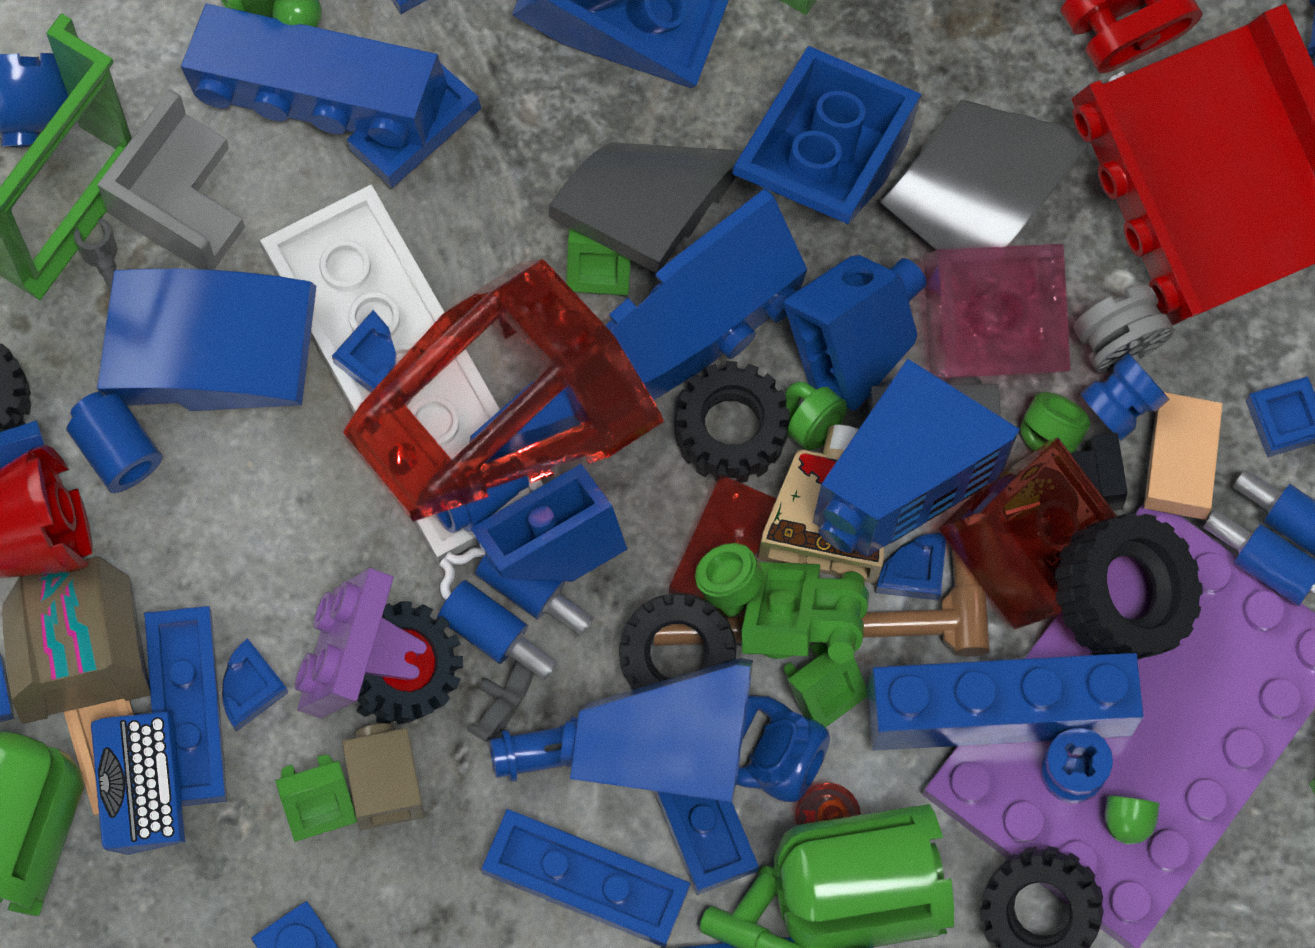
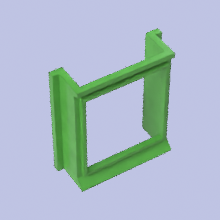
(97, 109)

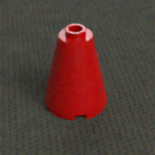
(40, 518)

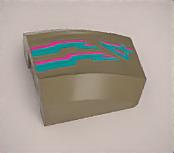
(72, 641)

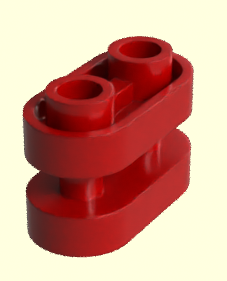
(1133, 36)

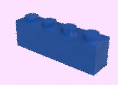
(314, 76)
(1003, 701)

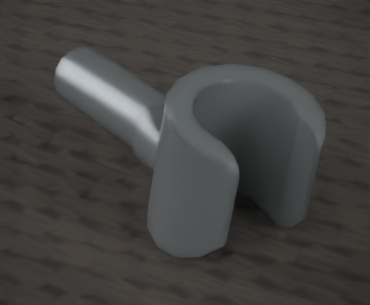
(101, 253)

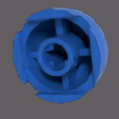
(28, 97)

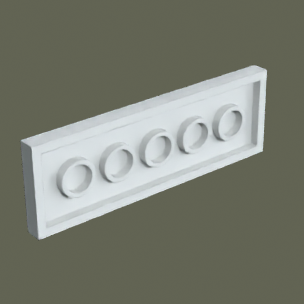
(363, 267)

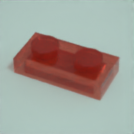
(731, 516)

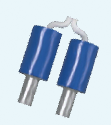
(1263, 551)
(494, 627)

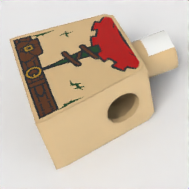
(790, 530)

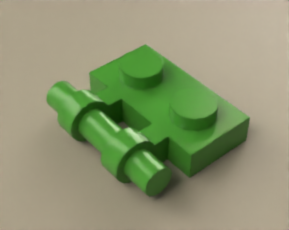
(803, 608)

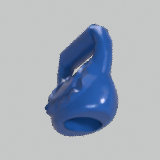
(787, 752)

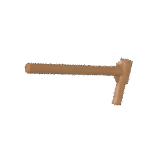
(959, 620)

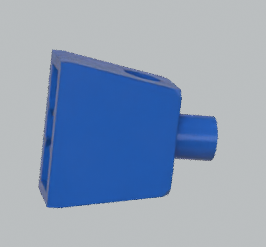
(855, 324)

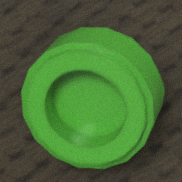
(817, 412)
(1053, 418)
(729, 577)

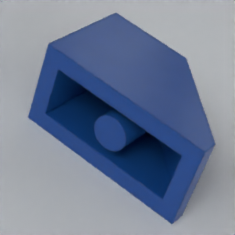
(553, 531)

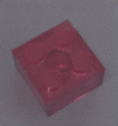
(997, 311)

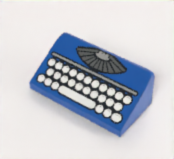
(137, 782)

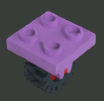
(377, 654)

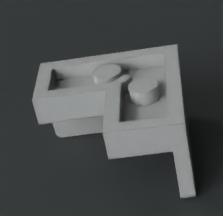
(158, 183)

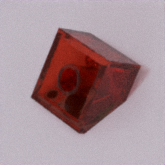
(1019, 527)

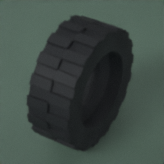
(1170, 577)

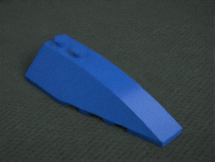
(699, 310)

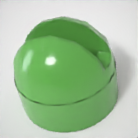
(1131, 818)

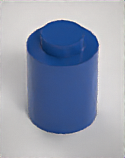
(113, 441)

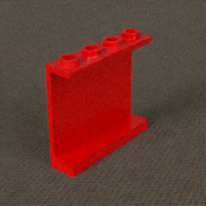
(1212, 162)

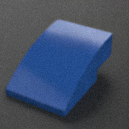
(206, 338)

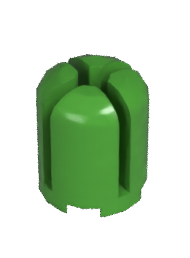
(36, 812)
(864, 880)

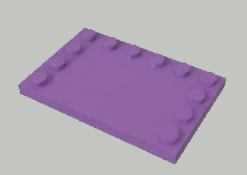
(1207, 738)

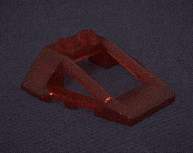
(580, 357)

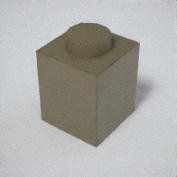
(382, 776)

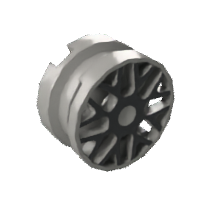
(1123, 327)

